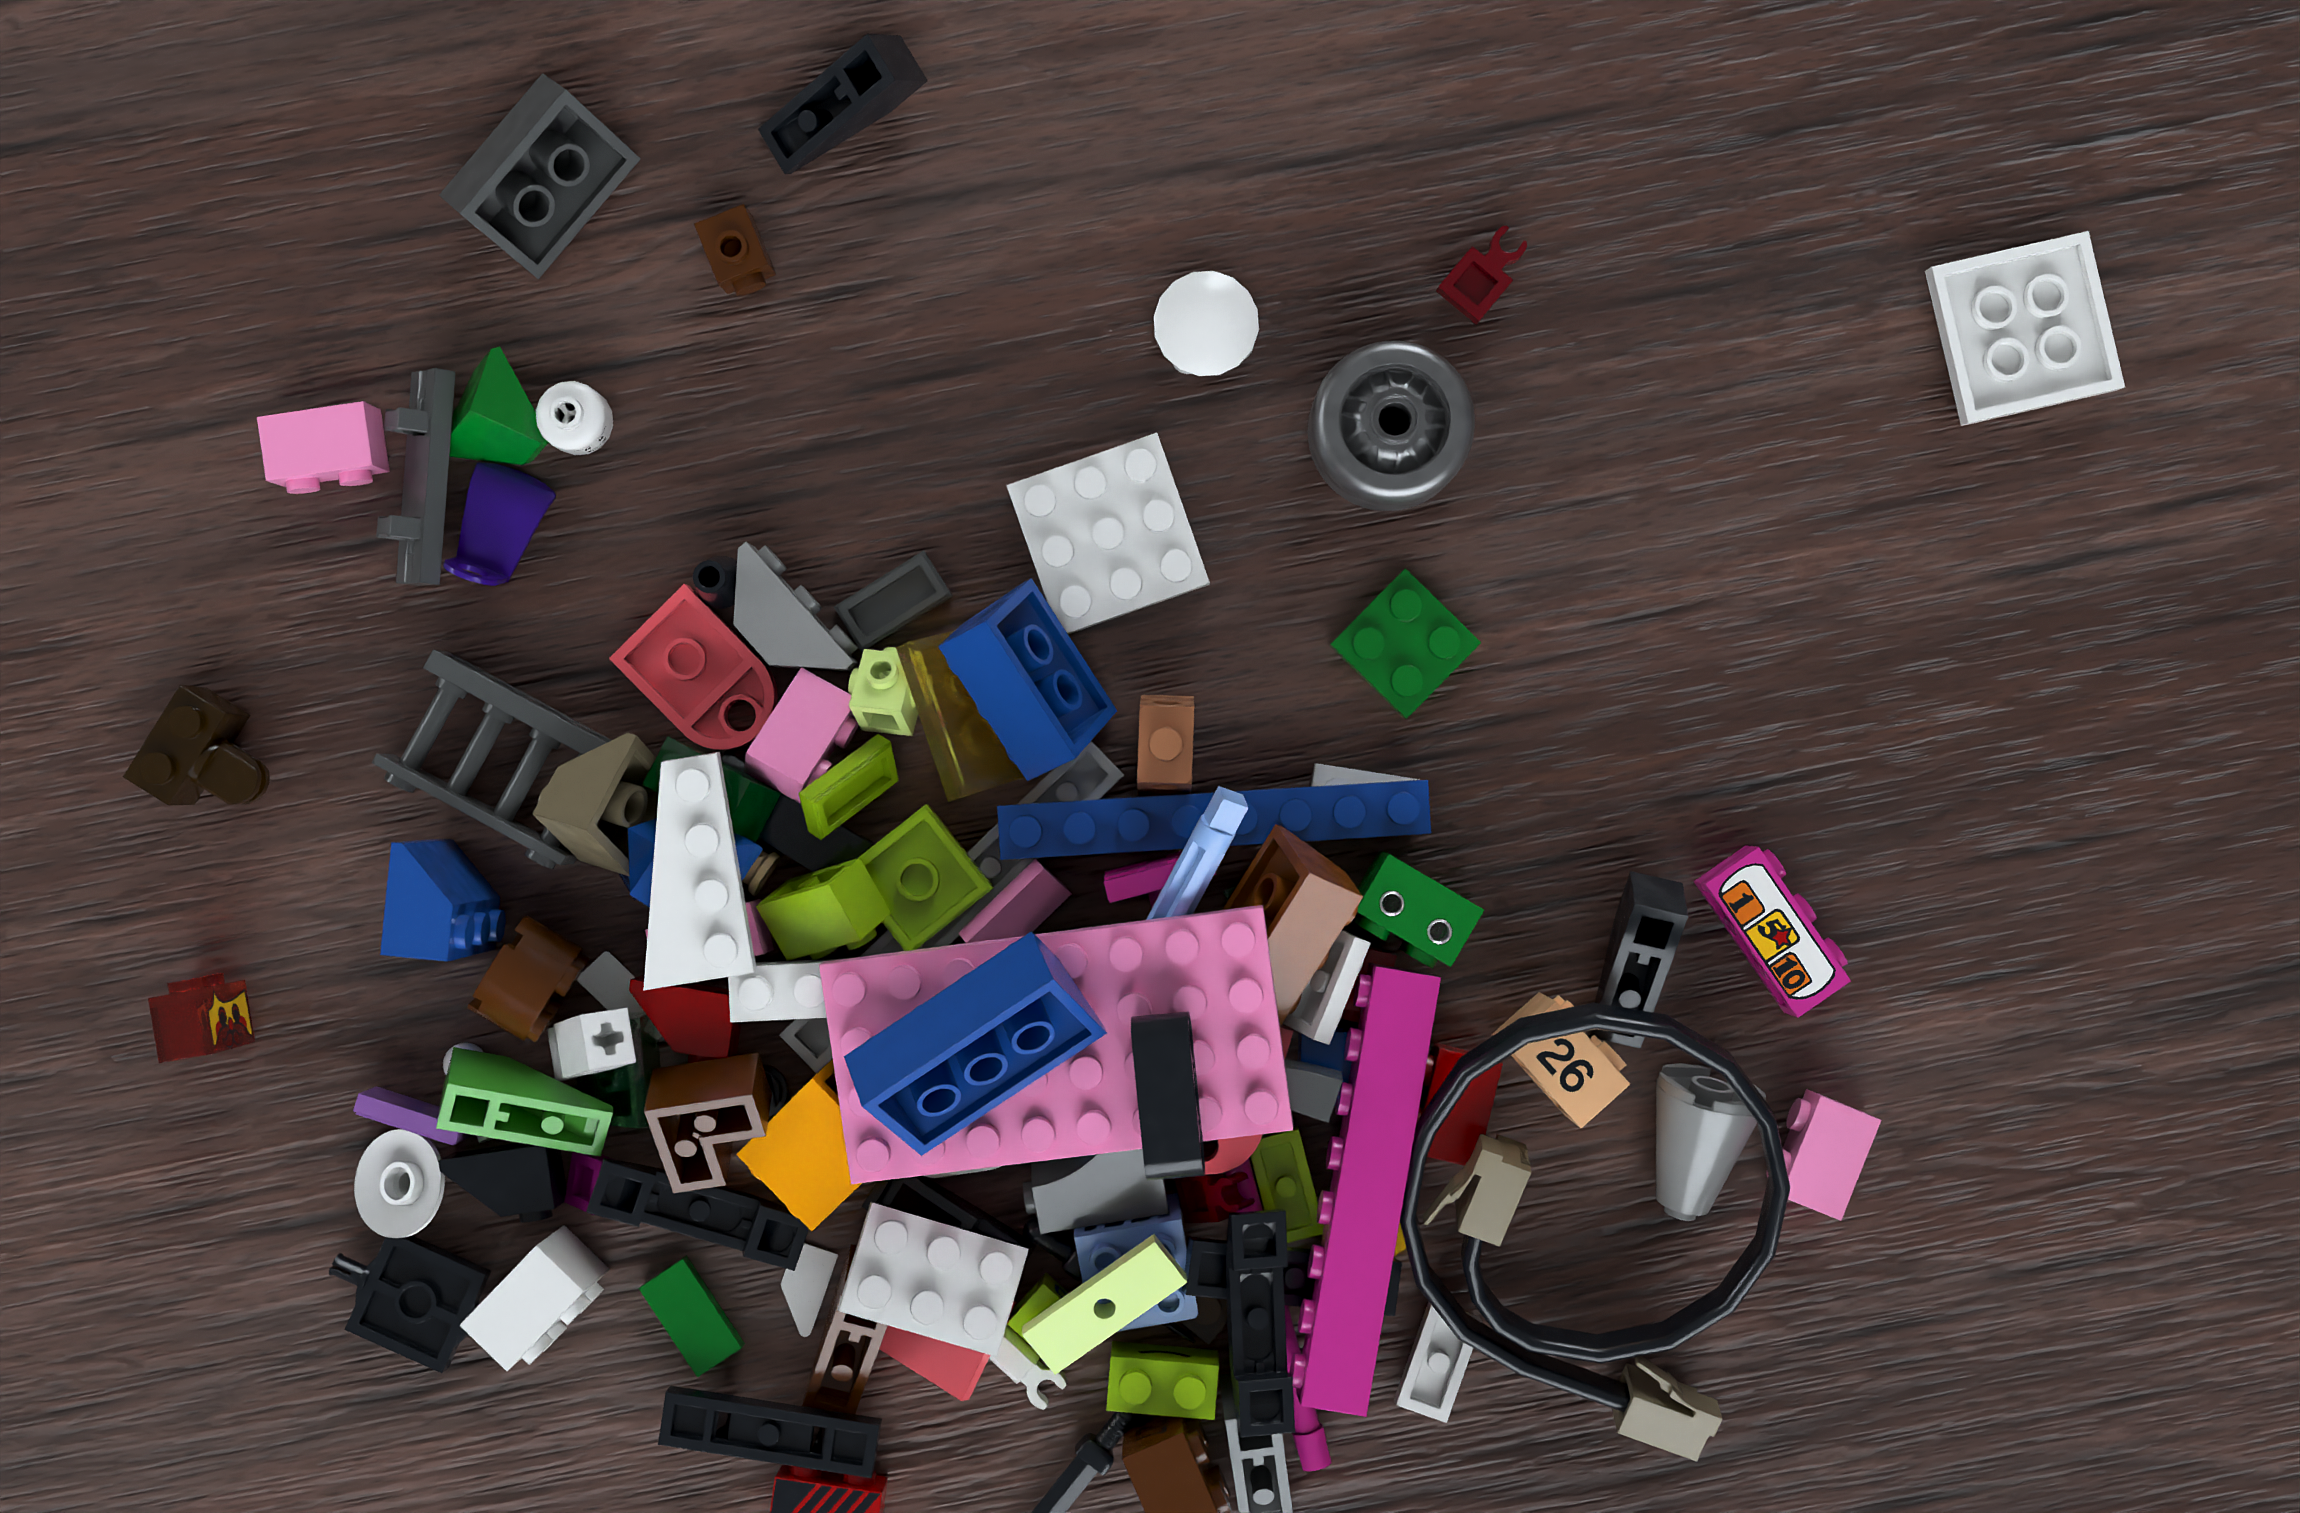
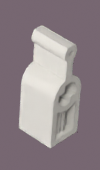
(591, 1044)

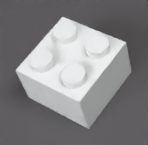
(526, 1308)

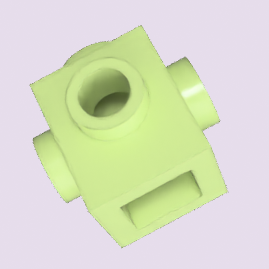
(882, 694)

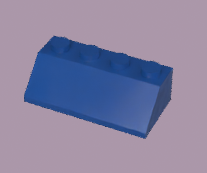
(973, 1045)

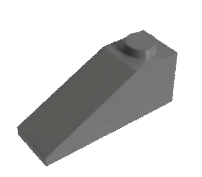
(1256, 1464)

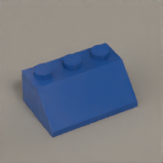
(1028, 680)
(438, 904)

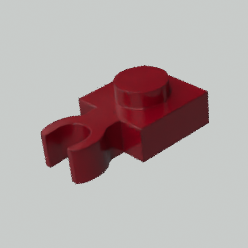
(1479, 279)
(1211, 1196)

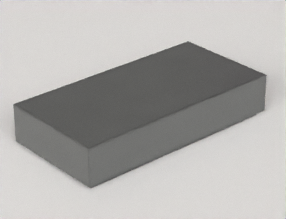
(893, 601)

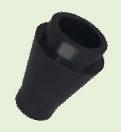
(723, 593)

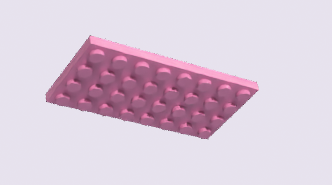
(1088, 1104)

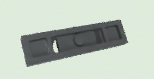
(425, 476)

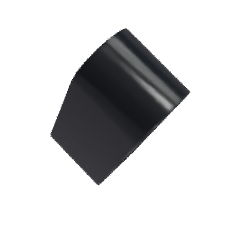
(1167, 1096)

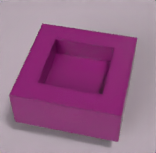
(582, 1179)

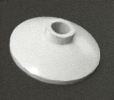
(399, 1184)

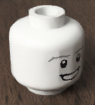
(590, 412)

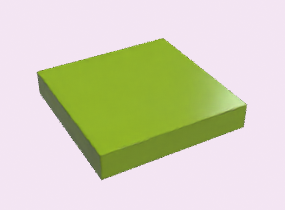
(923, 878)

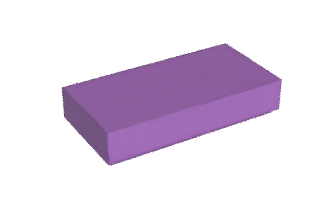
(405, 1114)

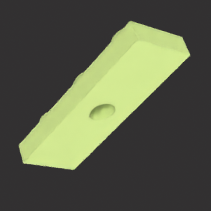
(1081, 1323)

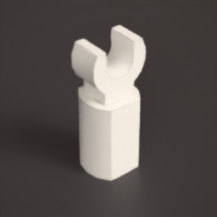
(1021, 1364)

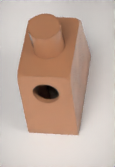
(1165, 745)

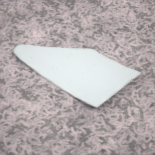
(807, 1285)

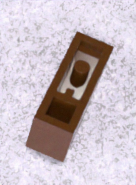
(843, 1355)

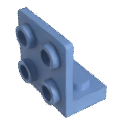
(1105, 1243)

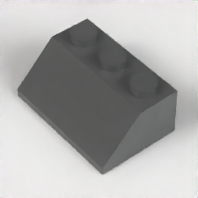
(540, 176)

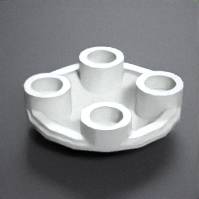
(1206, 323)

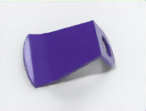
(498, 523)

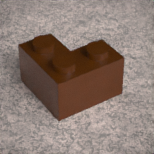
(701, 1111)

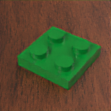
(1405, 644)

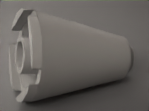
(1697, 1138)

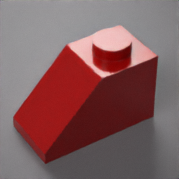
(691, 1018)

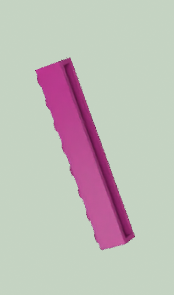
(1366, 1189)

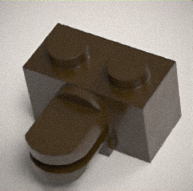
(196, 751)

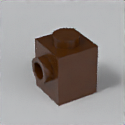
(735, 251)

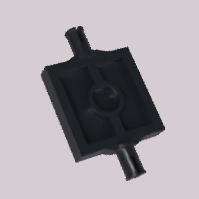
(413, 1299)

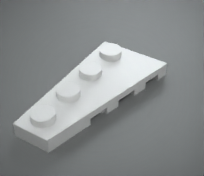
(696, 889)

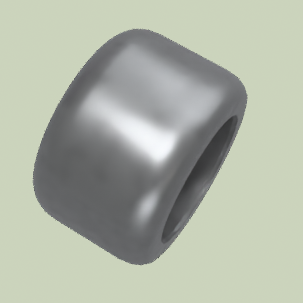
(1382, 468)

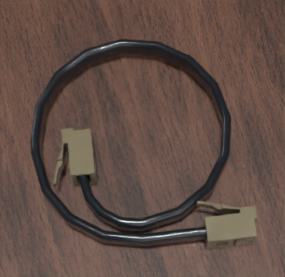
(1645, 1399)

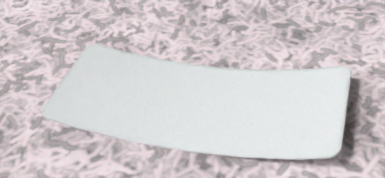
(610, 984)

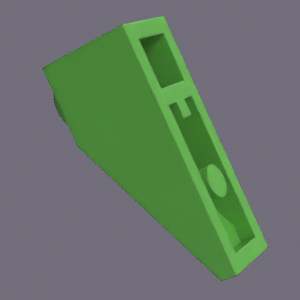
(518, 1104)

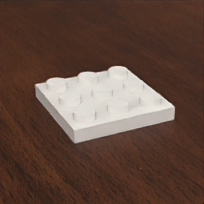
(2024, 328)
(1108, 534)

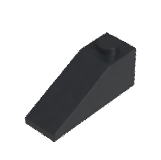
(843, 100)
(1641, 948)

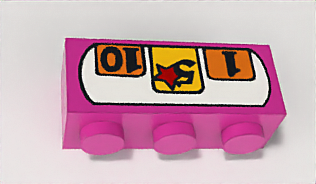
(1774, 929)

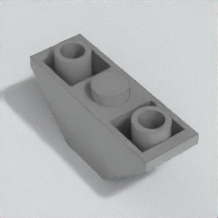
(784, 620)

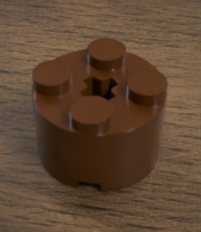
(526, 977)

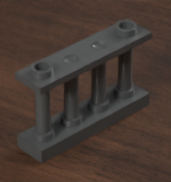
(501, 707)

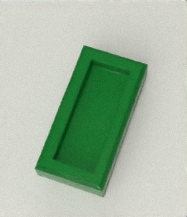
(691, 1316)

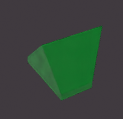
(495, 416)

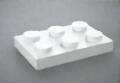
(933, 1279)

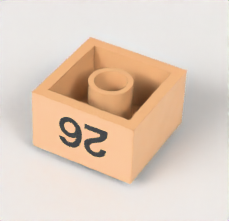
(1572, 1070)

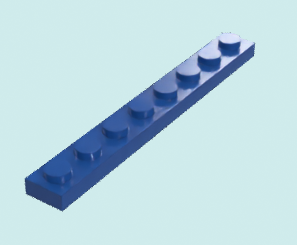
(1169, 820)

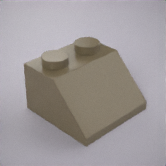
(598, 799)

